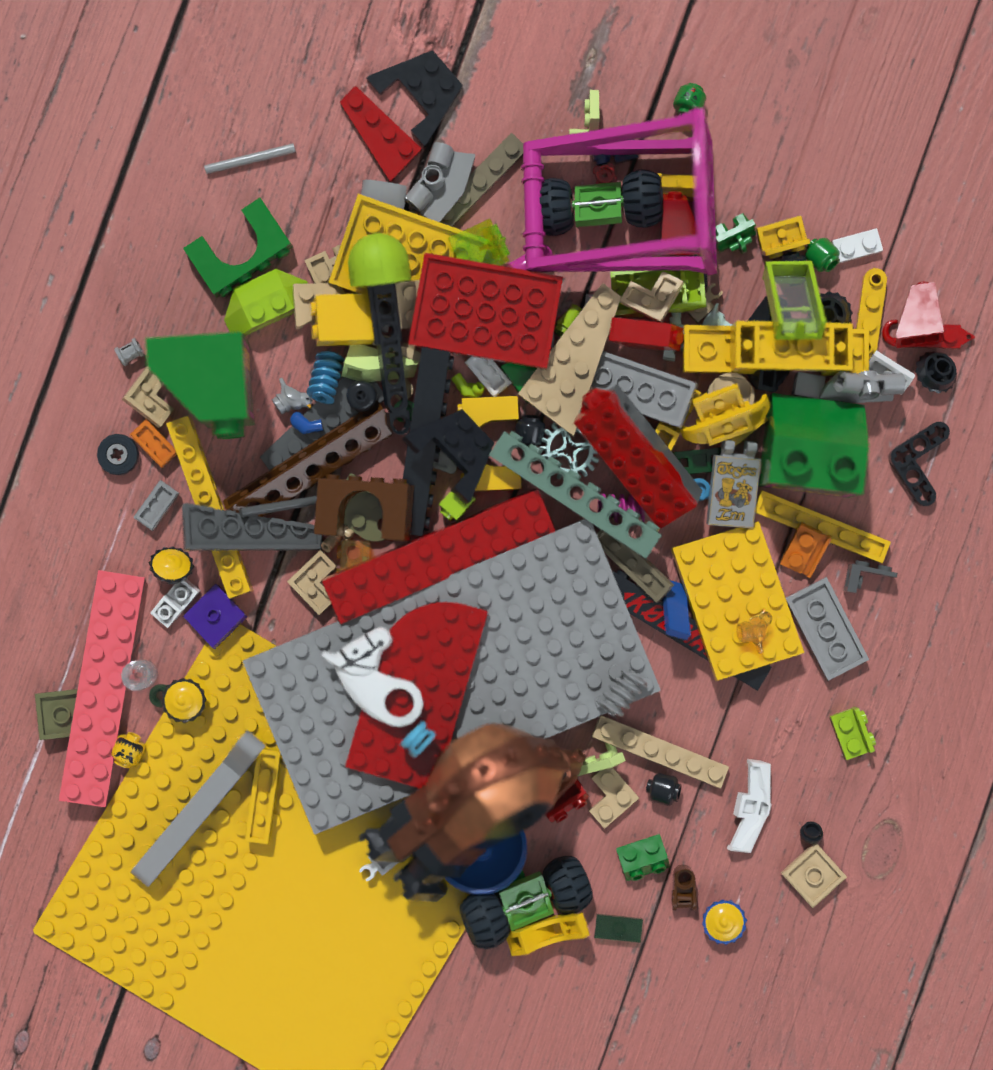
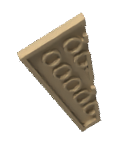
(573, 362)

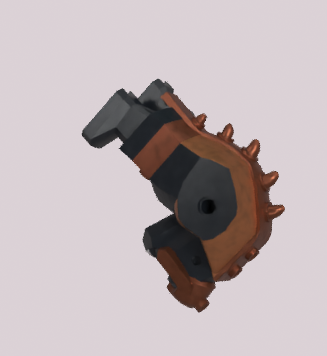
(475, 798)

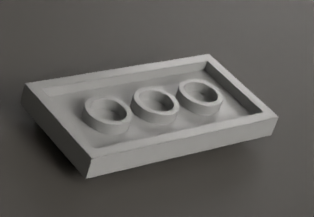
(826, 629)

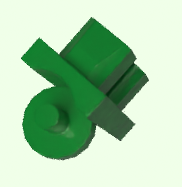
(736, 237)

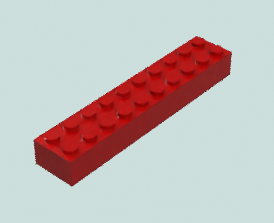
(437, 555)

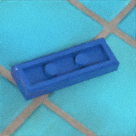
(676, 612)

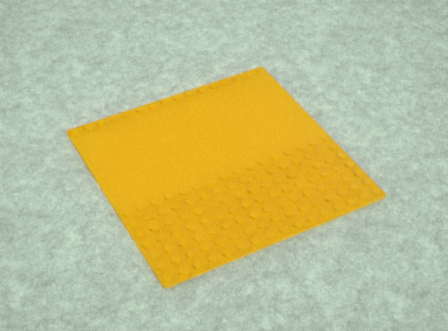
(243, 940)

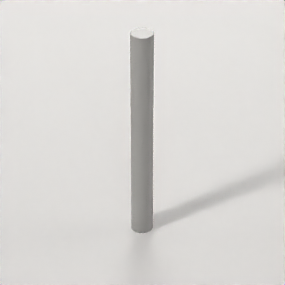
(250, 158)

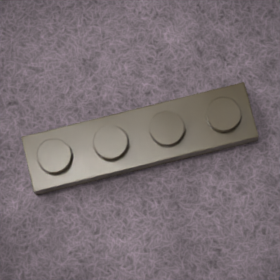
(636, 566)

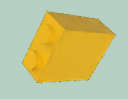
(341, 320)

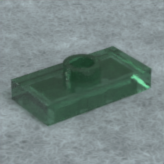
(618, 928)

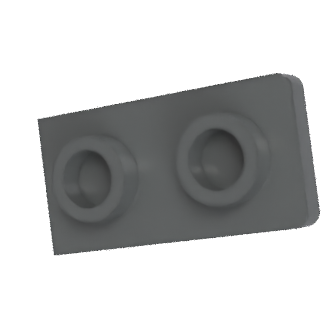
(854, 579)

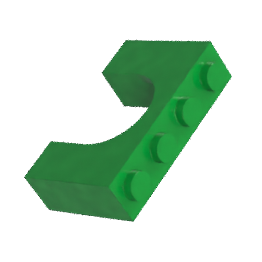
(270, 245)

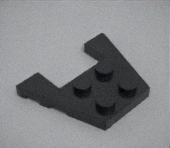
(428, 83)
(462, 443)

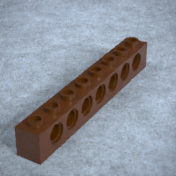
(315, 454)

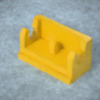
(679, 183)

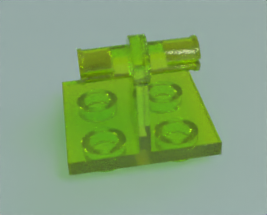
(481, 244)

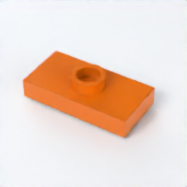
(154, 443)

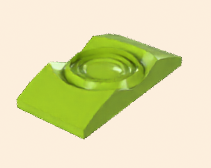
(691, 296)

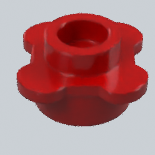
(598, 171)

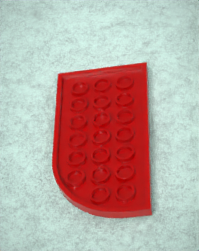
(436, 653)

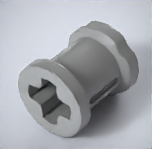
(129, 352)

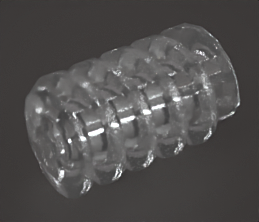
(130, 678)

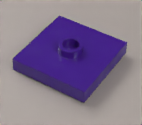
(215, 616)

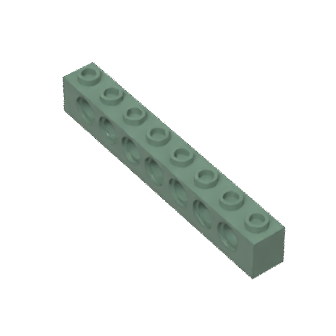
(503, 453)

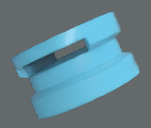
(416, 737)

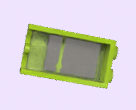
(794, 300)

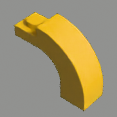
(546, 932)

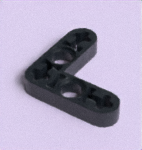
(911, 464)

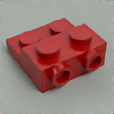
(574, 797)

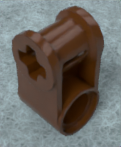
(683, 892)

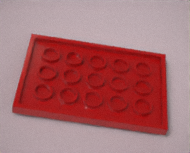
(485, 311)

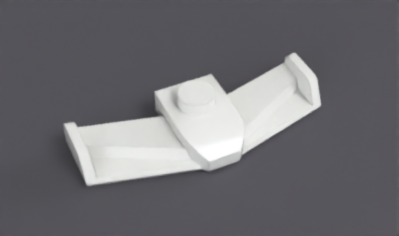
(752, 806)

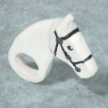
(359, 675)

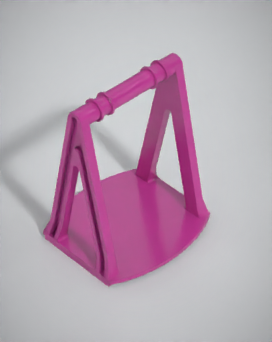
(620, 142)

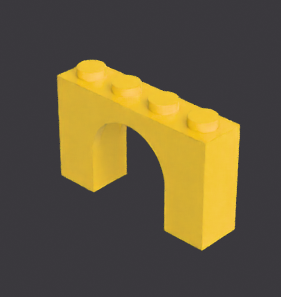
(488, 410)

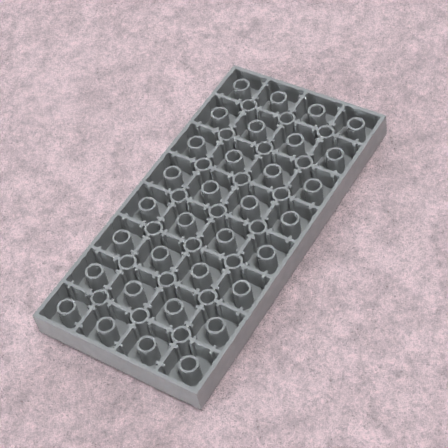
(540, 666)

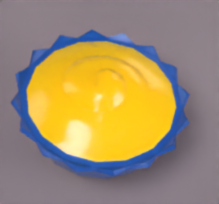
(724, 922)

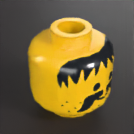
(128, 750)

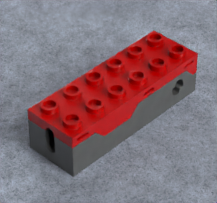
(637, 455)

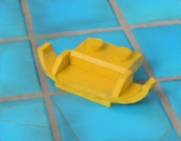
(724, 416)

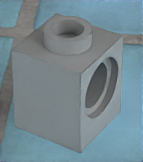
(808, 385)

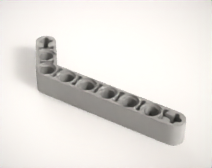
(198, 808)

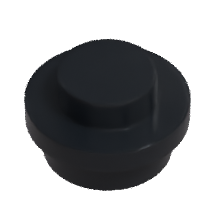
(811, 832)

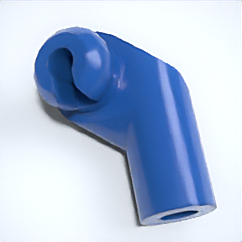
(305, 426)

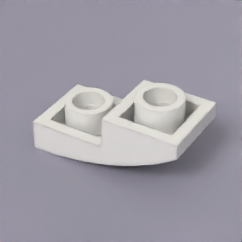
(175, 602)

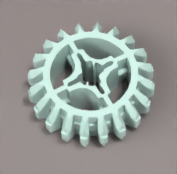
(573, 465)

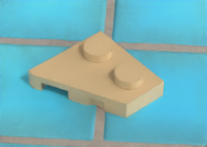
(303, 295)

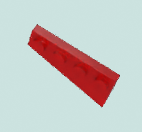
(383, 137)

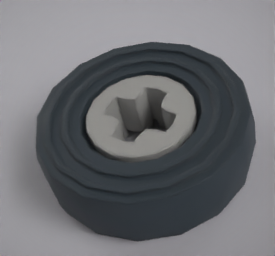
(113, 465)

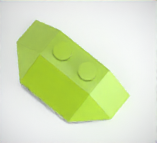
(261, 302)

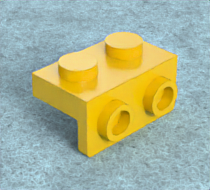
(782, 237)

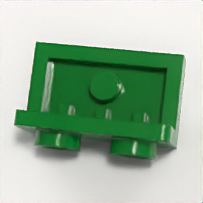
(643, 858)

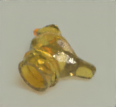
(754, 629)

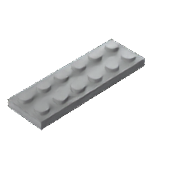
(650, 390)

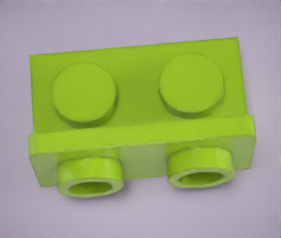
(852, 732)

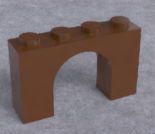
(336, 493)

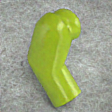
(468, 389)

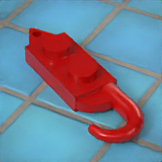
(953, 337)

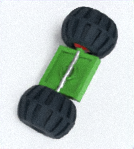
(602, 203)
(526, 902)

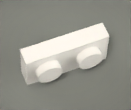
(858, 245)
(884, 365)

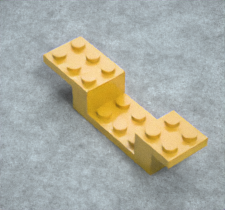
(752, 347)

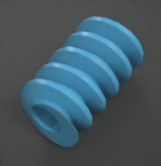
(324, 377)

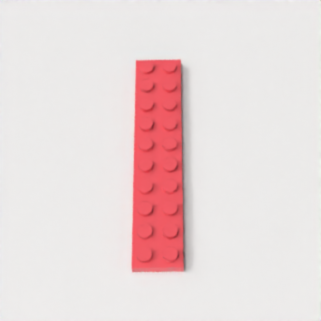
(101, 689)

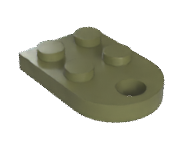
(363, 515)
(55, 713)

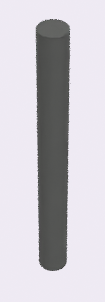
(278, 506)

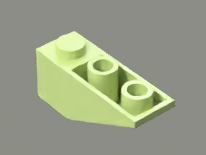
(363, 364)

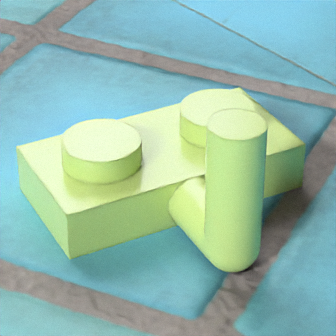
(591, 111)
(605, 760)

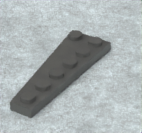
(331, 416)
(227, 531)

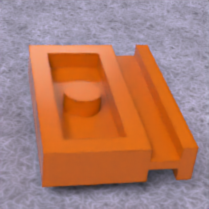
(805, 550)

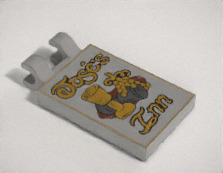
(734, 486)

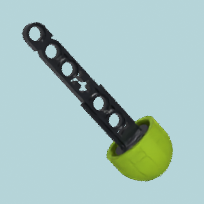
(379, 263)

